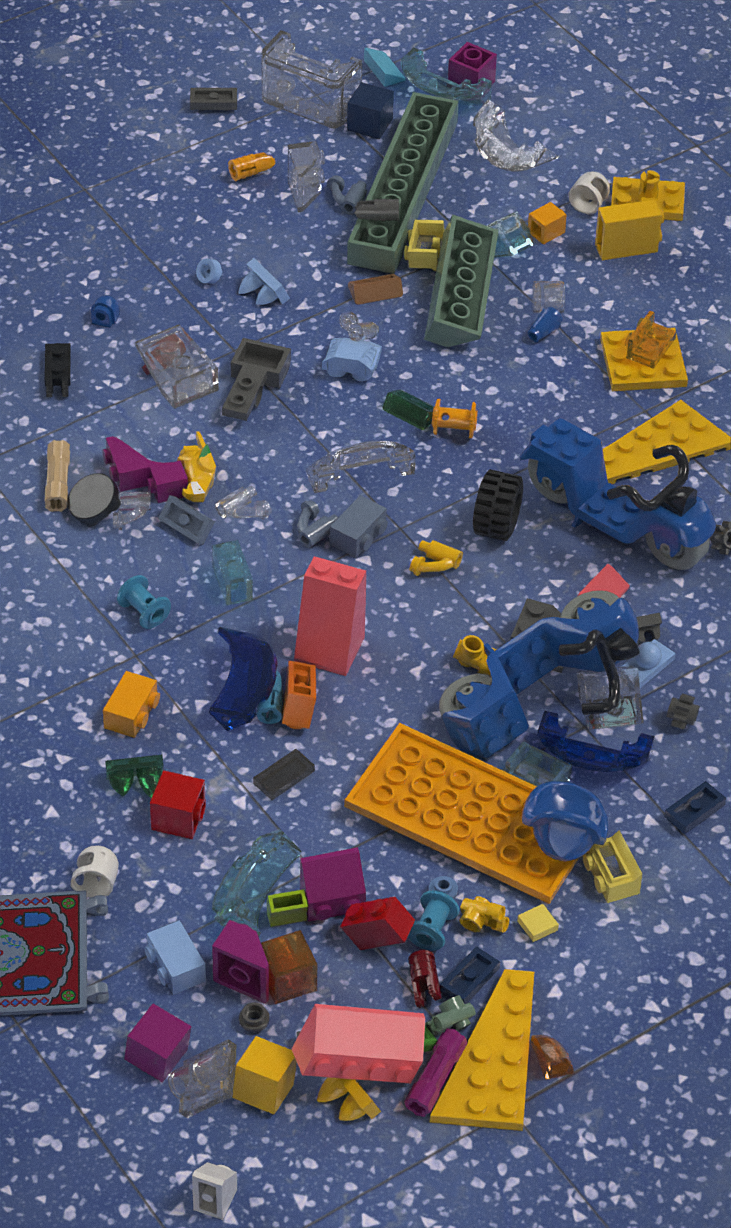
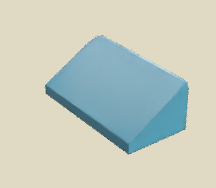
(382, 67)

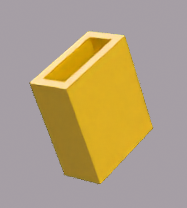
(628, 229)

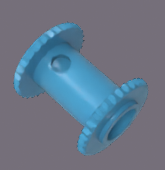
(152, 610)
(437, 909)

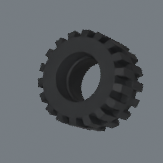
(497, 505)

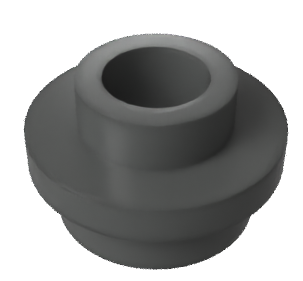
(250, 1011)

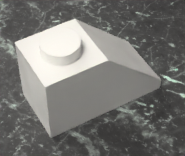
(213, 1189)

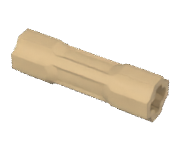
(57, 476)

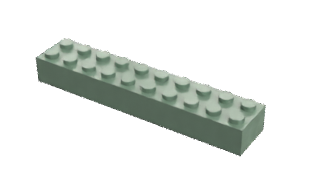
(405, 176)

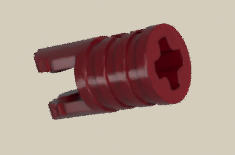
(424, 976)

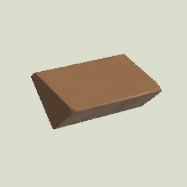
(376, 288)

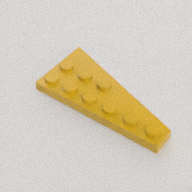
(675, 426)
(492, 1071)

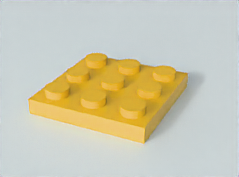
(631, 375)

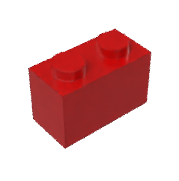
(377, 923)

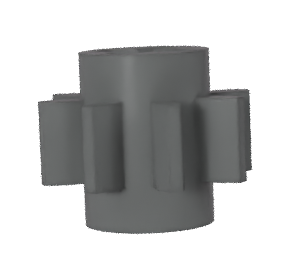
(722, 538)
(683, 711)

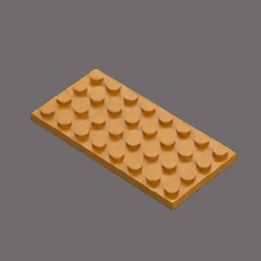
(457, 810)

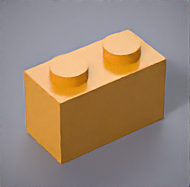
(131, 704)

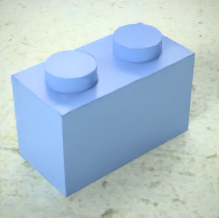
(175, 958)

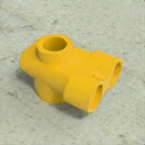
(471, 653)
(482, 912)

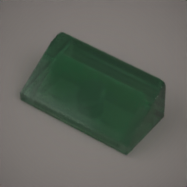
(409, 408)

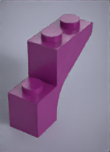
(135, 471)

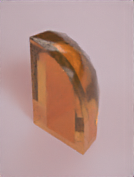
(551, 1056)

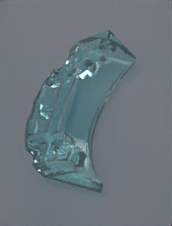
(467, 94)
(252, 878)

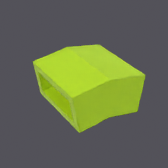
(287, 908)

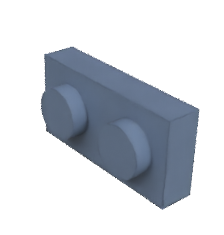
(186, 520)

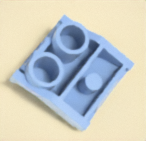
(353, 357)

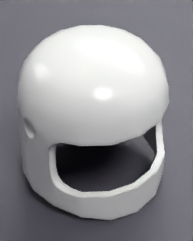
(589, 187)
(94, 863)

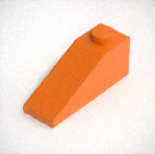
(299, 695)

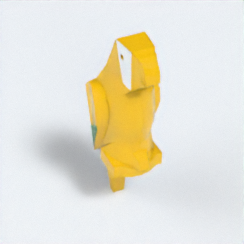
(199, 469)

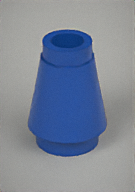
(545, 324)

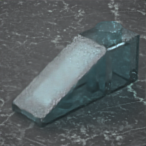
(512, 235)

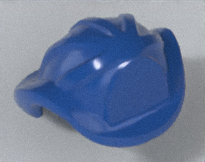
(565, 819)

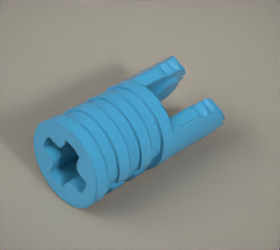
(273, 704)

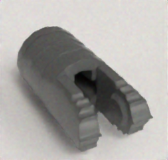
(378, 209)

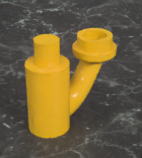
(443, 555)

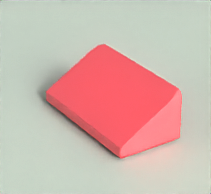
(607, 580)

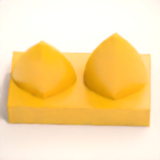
(355, 1104)

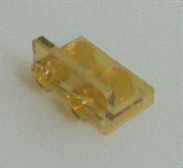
(649, 341)

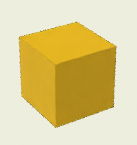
(264, 1075)

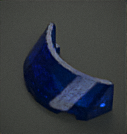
(249, 678)
(592, 756)

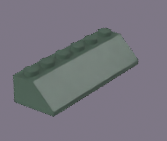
(461, 283)

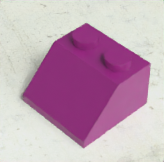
(332, 883)
(241, 962)

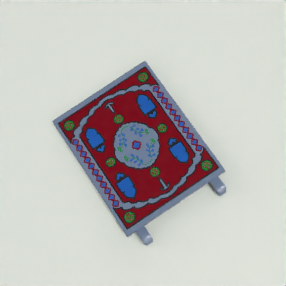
(47, 952)

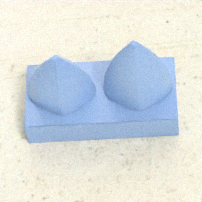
(260, 277)

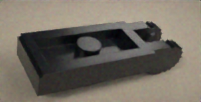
(57, 368)

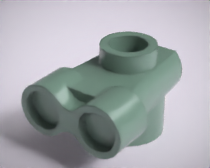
(453, 1015)

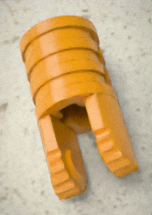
(250, 165)

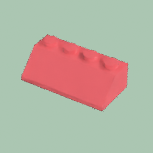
(361, 1044)

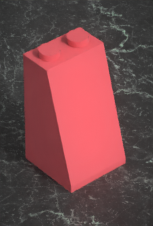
(331, 616)

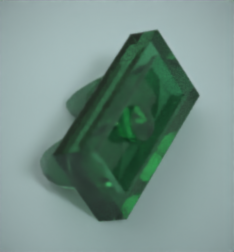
(122, 772)

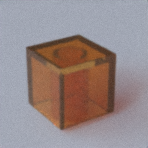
(290, 967)

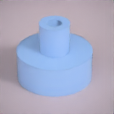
(208, 271)

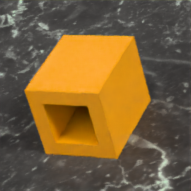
(547, 223)

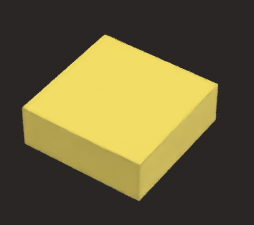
(538, 922)

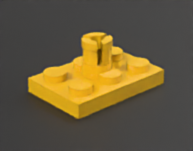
(667, 194)

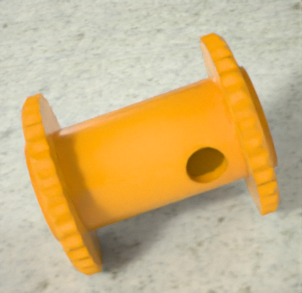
(458, 418)

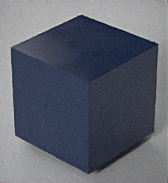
(370, 110)

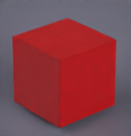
(178, 804)

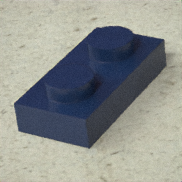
(695, 807)
(470, 975)

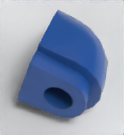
(105, 311)

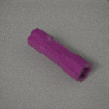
(427, 1088)

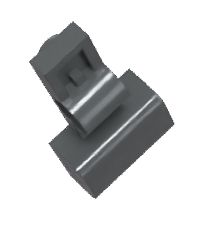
(253, 367)

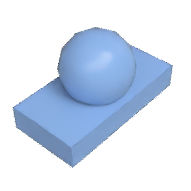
(651, 660)

